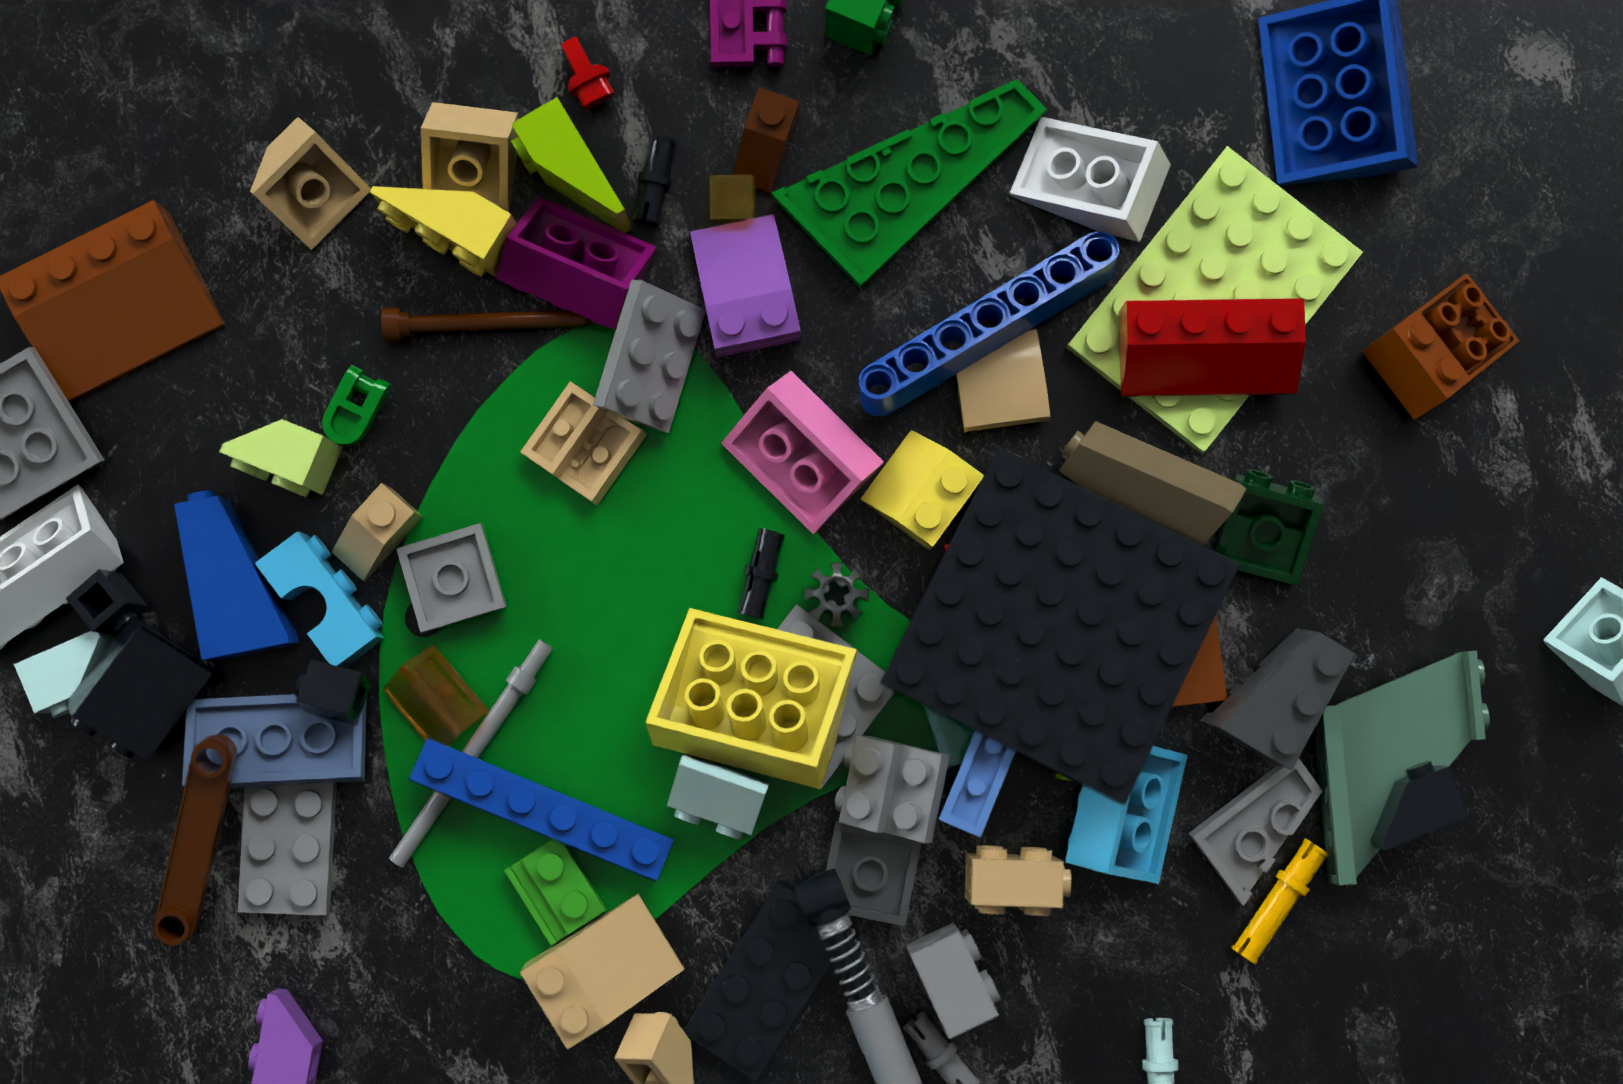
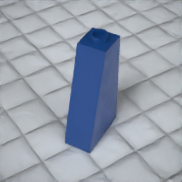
(229, 595)

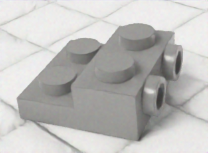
(892, 788)

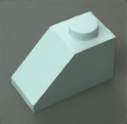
(57, 672)

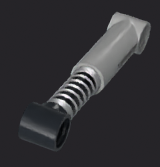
(869, 1010)

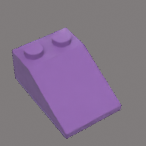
(745, 286)

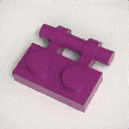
(734, 36)

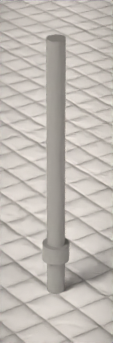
(519, 682)

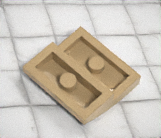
(1004, 386)
(583, 443)

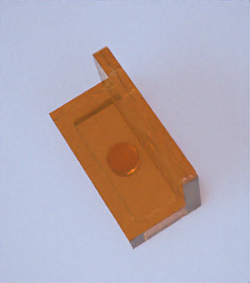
(434, 697)

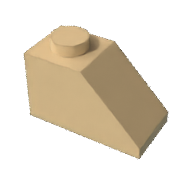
(375, 531)
(656, 1051)

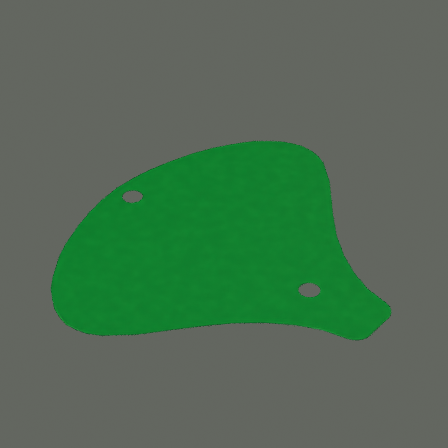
(610, 599)

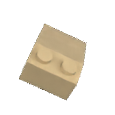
(601, 970)

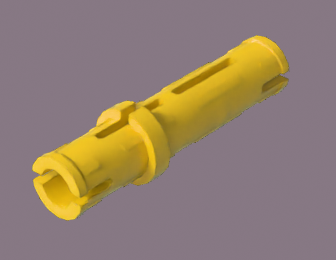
(1280, 900)

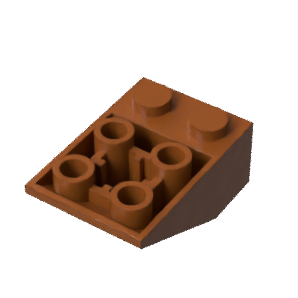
(1440, 346)

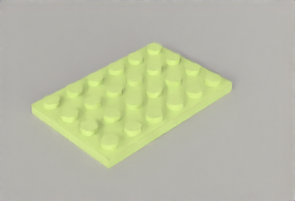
(1225, 241)

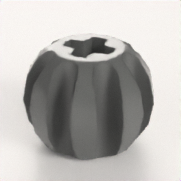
(841, 582)

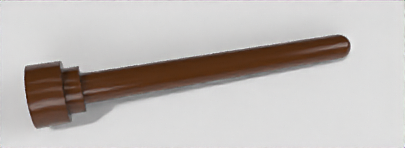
(399, 325)

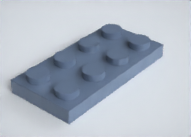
(277, 741)

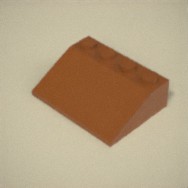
(111, 300)

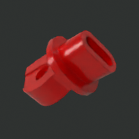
(589, 81)

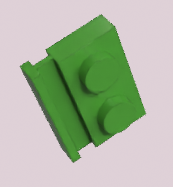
(555, 890)

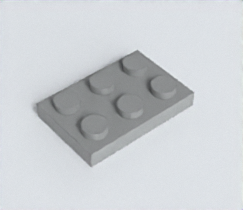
(649, 356)
(287, 849)

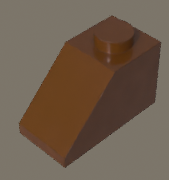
(767, 138)

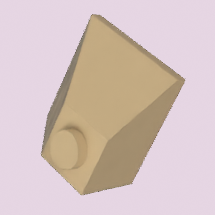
(307, 183)

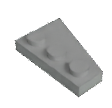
(1254, 825)

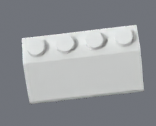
(50, 559)

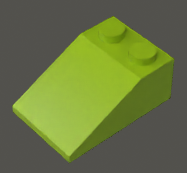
(554, 149)

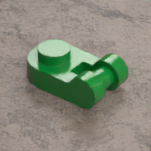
(347, 422)

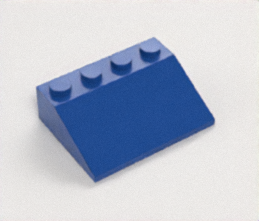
(1338, 91)

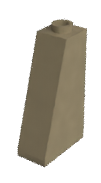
(1151, 482)

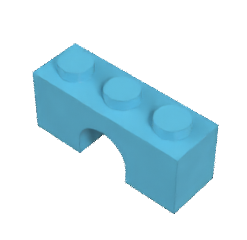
(347, 627)

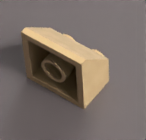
(469, 151)

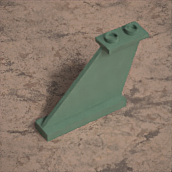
(1380, 734)

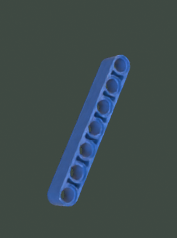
(998, 306)

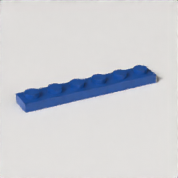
(541, 810)

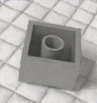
(952, 979)

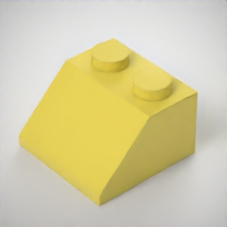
(922, 488)

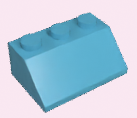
(1130, 837)

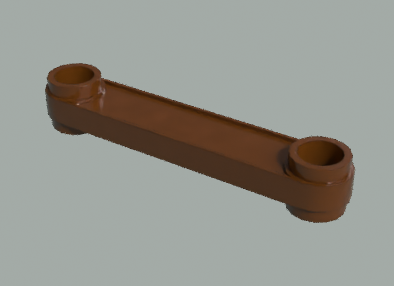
(195, 840)

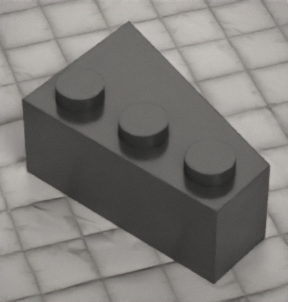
(1283, 698)

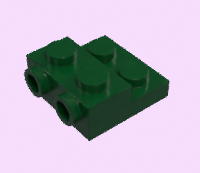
(1271, 527)

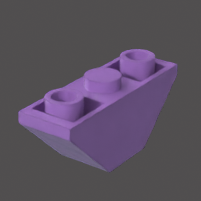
(287, 1043)

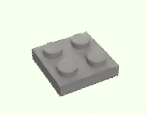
(451, 578)

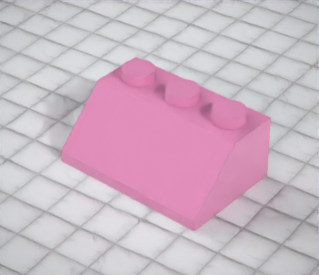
(801, 451)

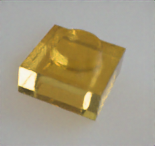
(732, 197)

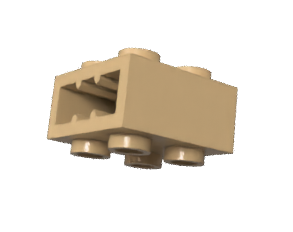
(1026, 880)

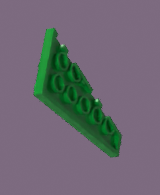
(893, 190)

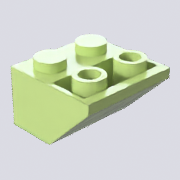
(289, 452)

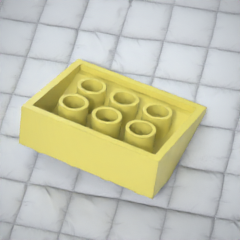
(752, 698)

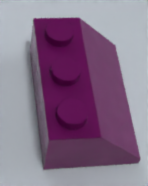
(573, 261)

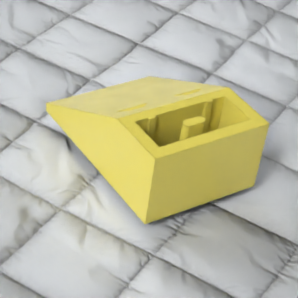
(451, 221)

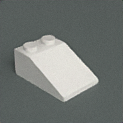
(1092, 177)

